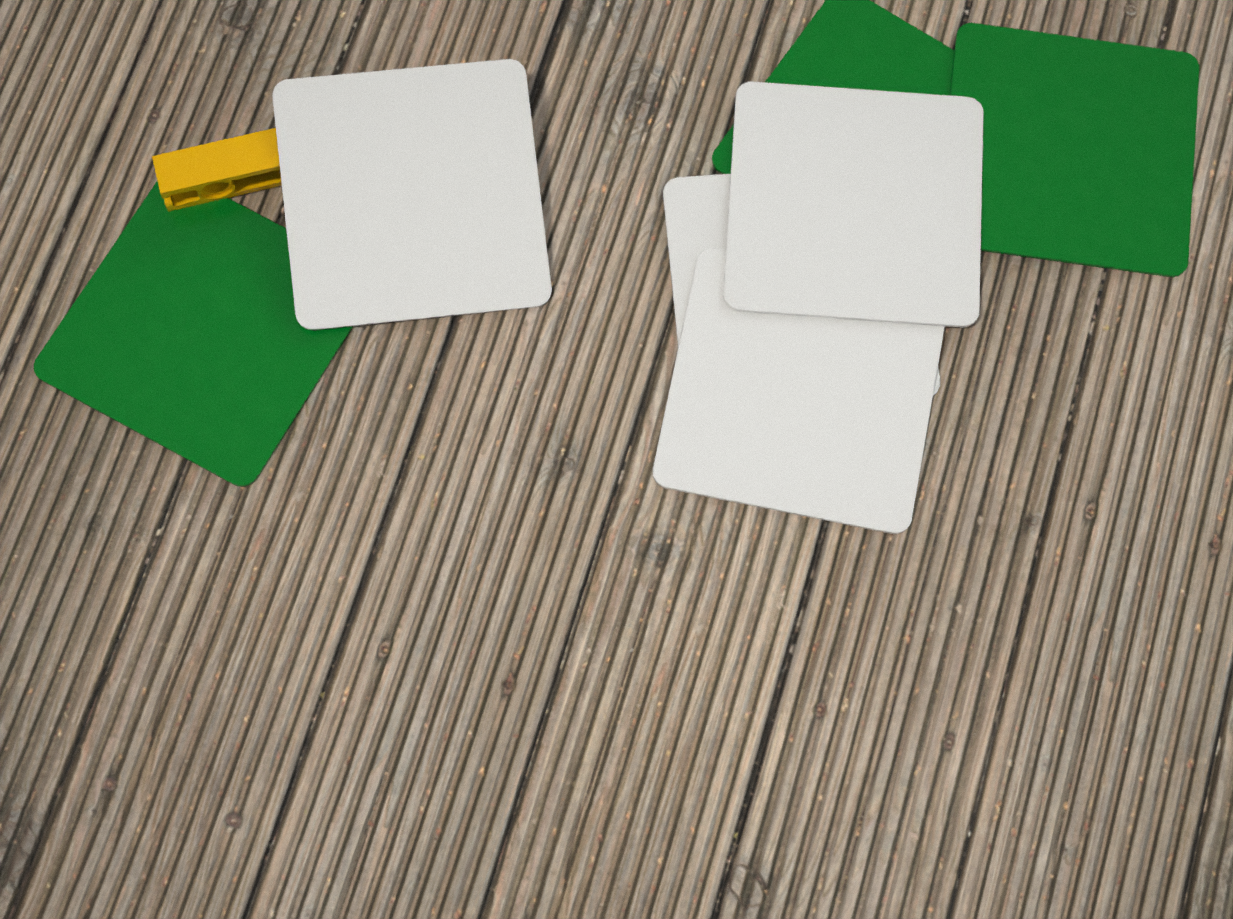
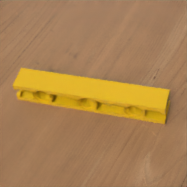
(218, 170)

